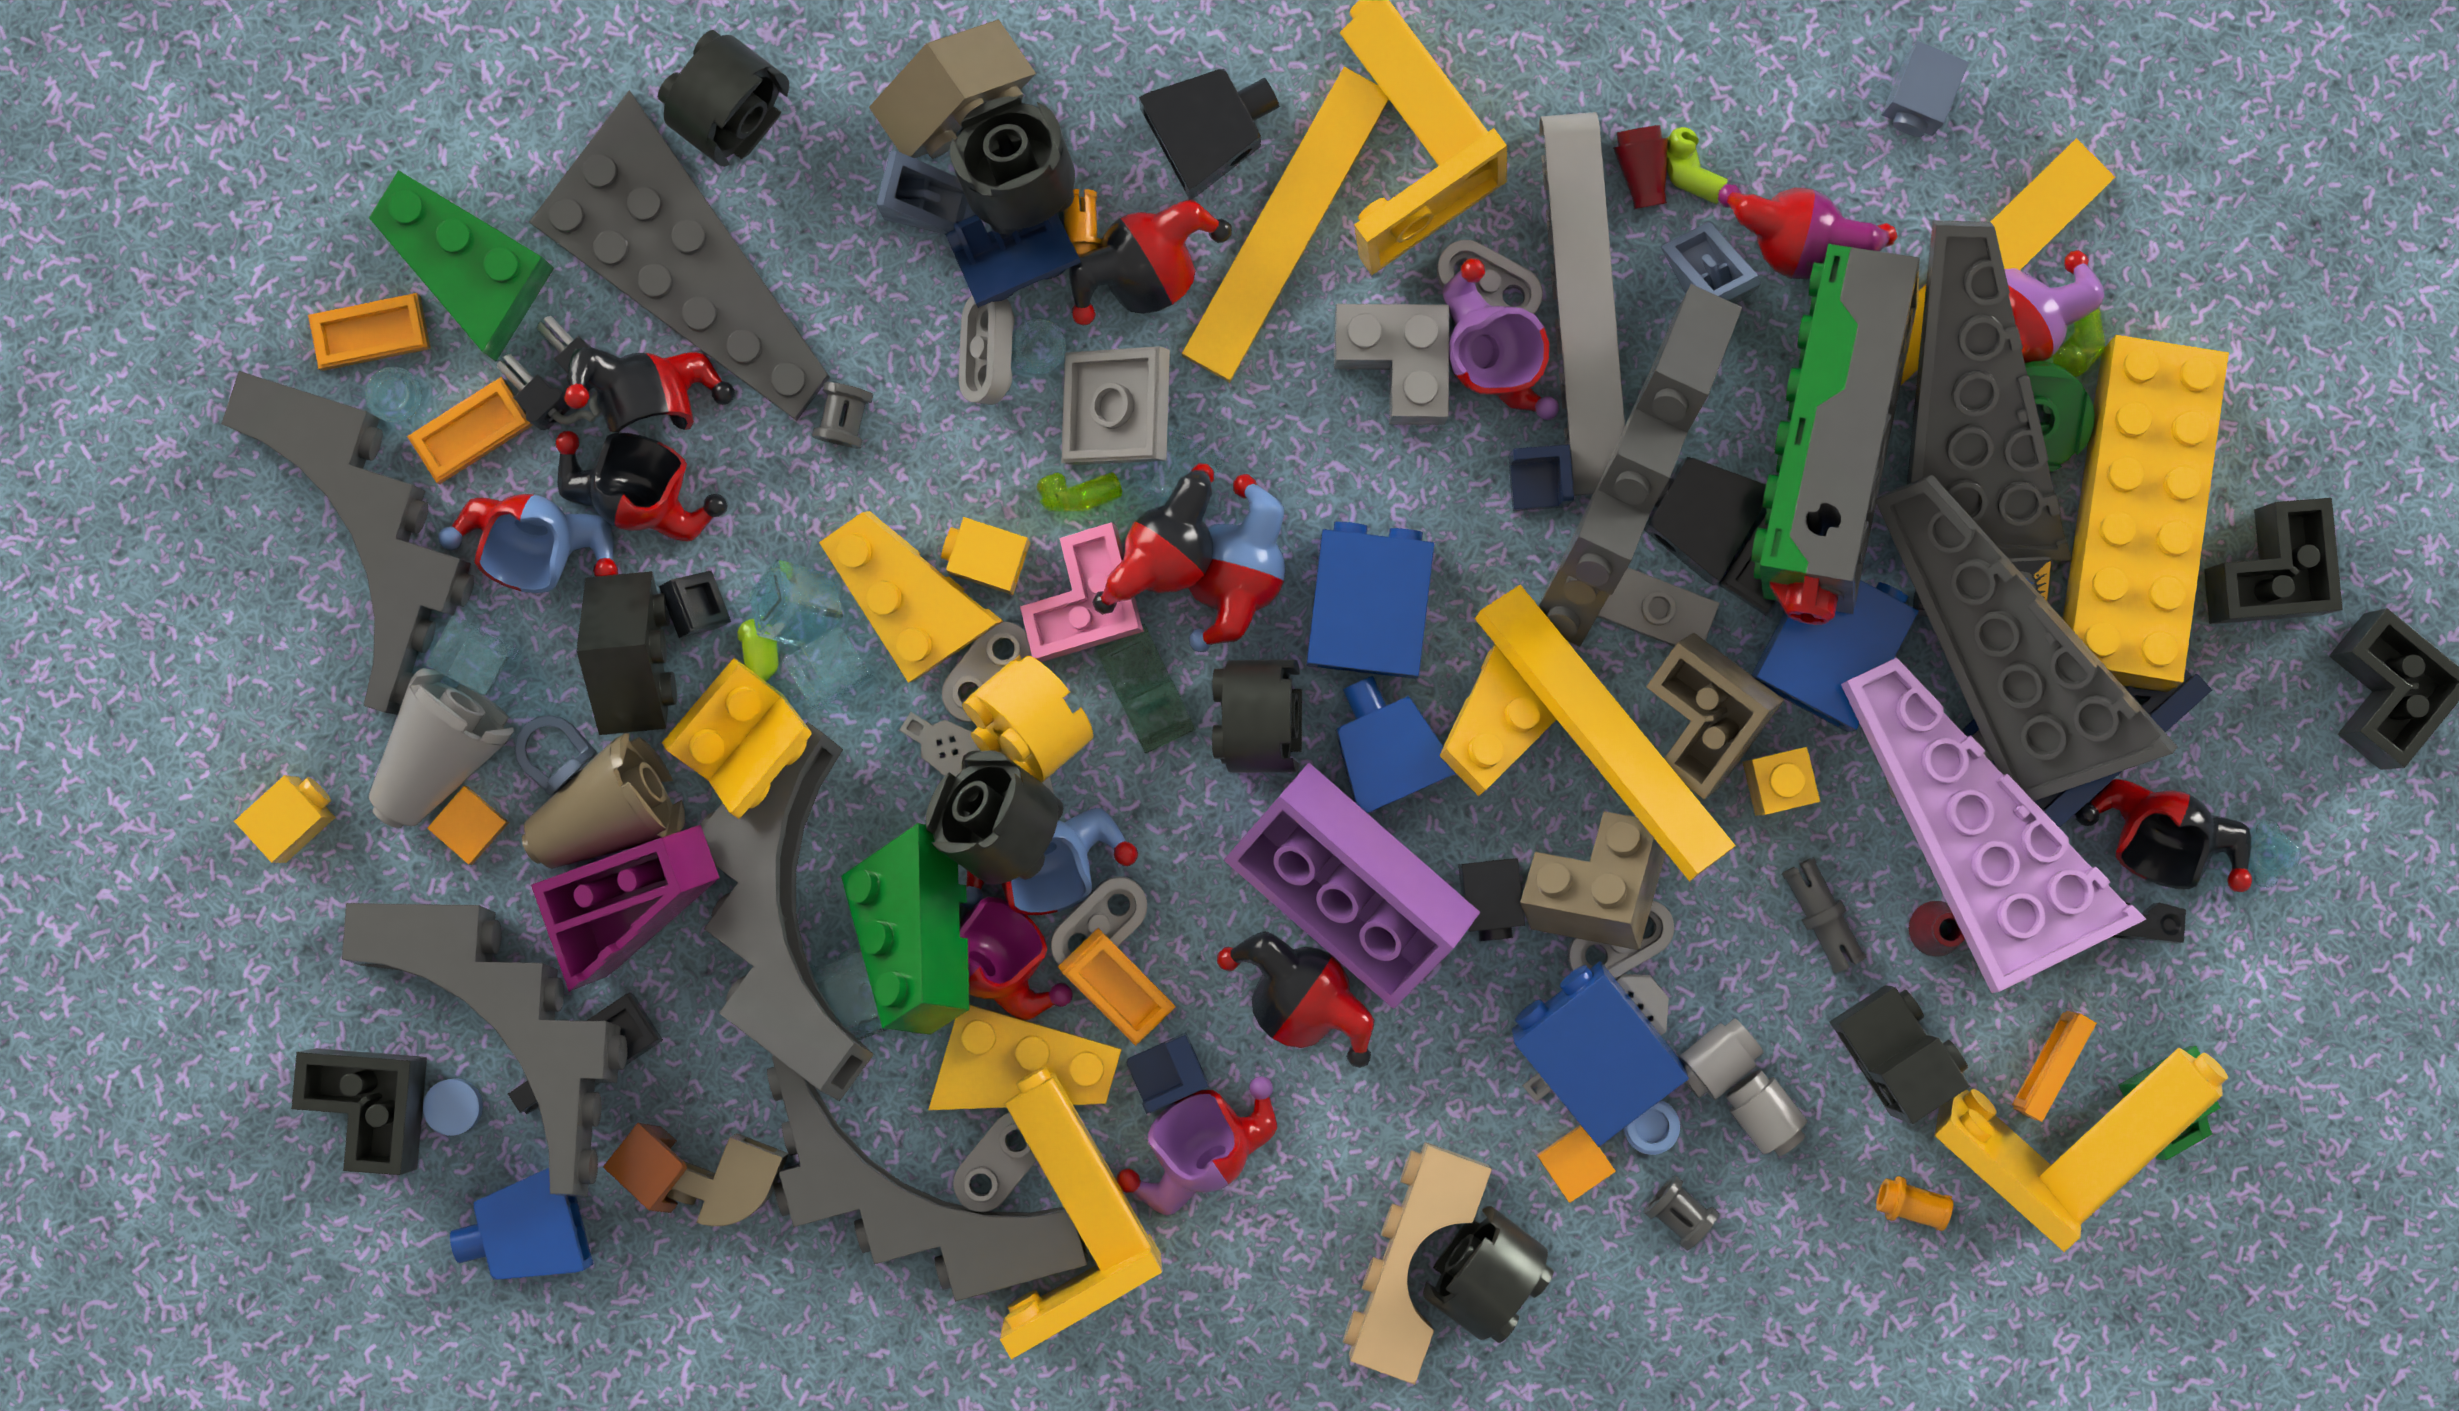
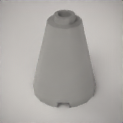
(434, 747)

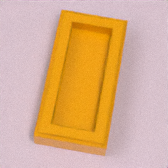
(369, 331)
(469, 430)
(1116, 986)
(2053, 1065)

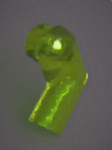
(2083, 345)
(1080, 497)

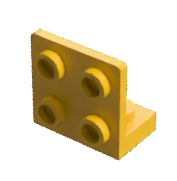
(739, 737)

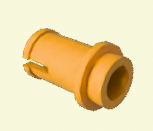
(1082, 224)
(1914, 1204)

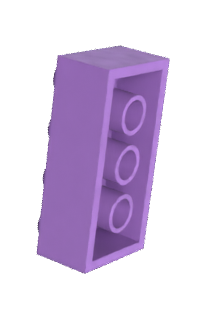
(1352, 886)

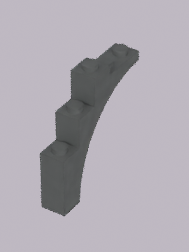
(1640, 462)
(380, 512)
(758, 921)
(518, 1000)
(897, 1220)

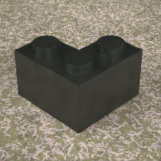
(2294, 569)
(625, 653)
(2409, 685)
(1901, 1062)
(381, 1100)

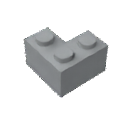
(1409, 344)

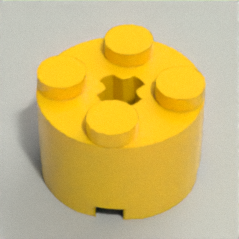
(1027, 718)

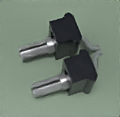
(538, 398)

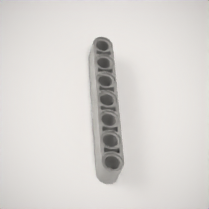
(1584, 293)

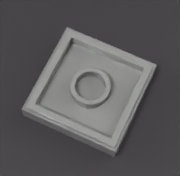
(1115, 406)

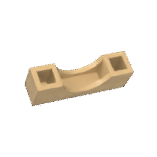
(1440, 1193)

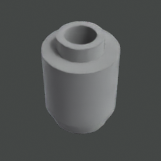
(1720, 1059)
(1767, 1113)

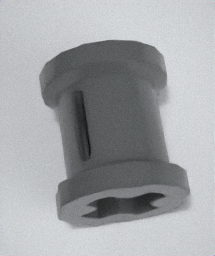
(855, 402)
(1681, 1212)

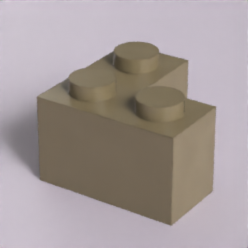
(945, 83)
(1724, 710)
(1599, 898)

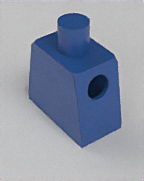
(1387, 748)
(525, 1232)

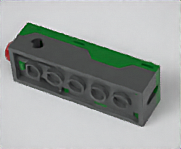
(1836, 431)

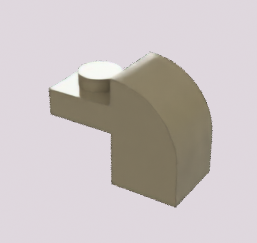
(739, 1185)

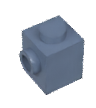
(1924, 90)

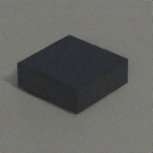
(695, 604)

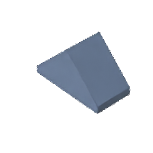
(921, 195)
(1711, 263)

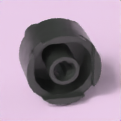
(723, 97)
(1013, 164)
(1257, 716)
(993, 819)
(1489, 1276)

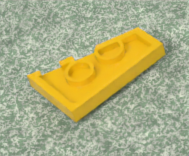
(905, 599)
(1494, 724)
(995, 1051)

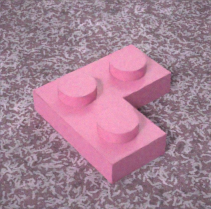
(1069, 619)

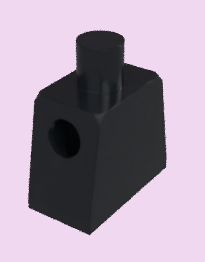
(1207, 125)
(1705, 516)

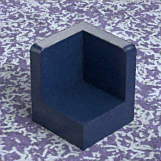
(1541, 477)
(1167, 1073)

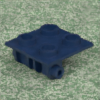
(1005, 263)

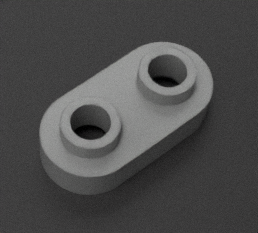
(1499, 274)
(986, 351)
(981, 664)
(1094, 914)
(1622, 959)
(997, 1161)

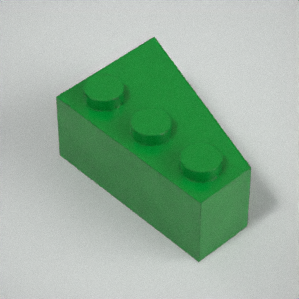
(463, 261)
(910, 932)

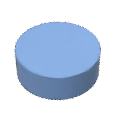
(452, 1106)
(1654, 1130)

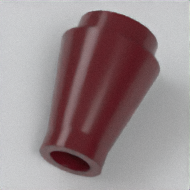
(1643, 164)
(1925, 929)

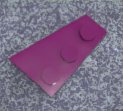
(621, 902)

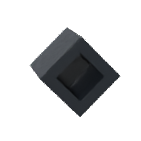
(1496, 893)

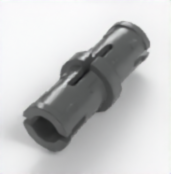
(1824, 915)

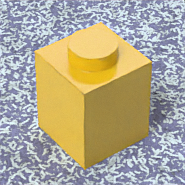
(985, 555)
(1781, 781)
(286, 817)

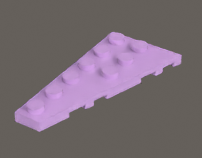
(1993, 851)

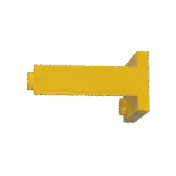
(1467, 155)
(2099, 1163)
(1095, 1205)

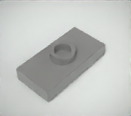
(1658, 609)

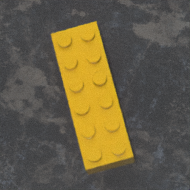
(2145, 507)

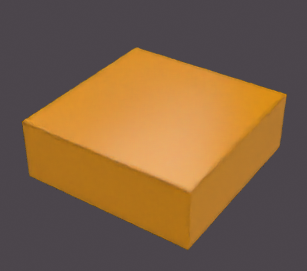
(468, 825)
(1575, 1163)

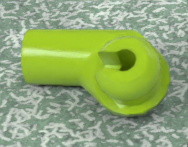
(1685, 167)
(758, 652)

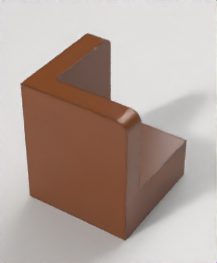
(647, 1166)

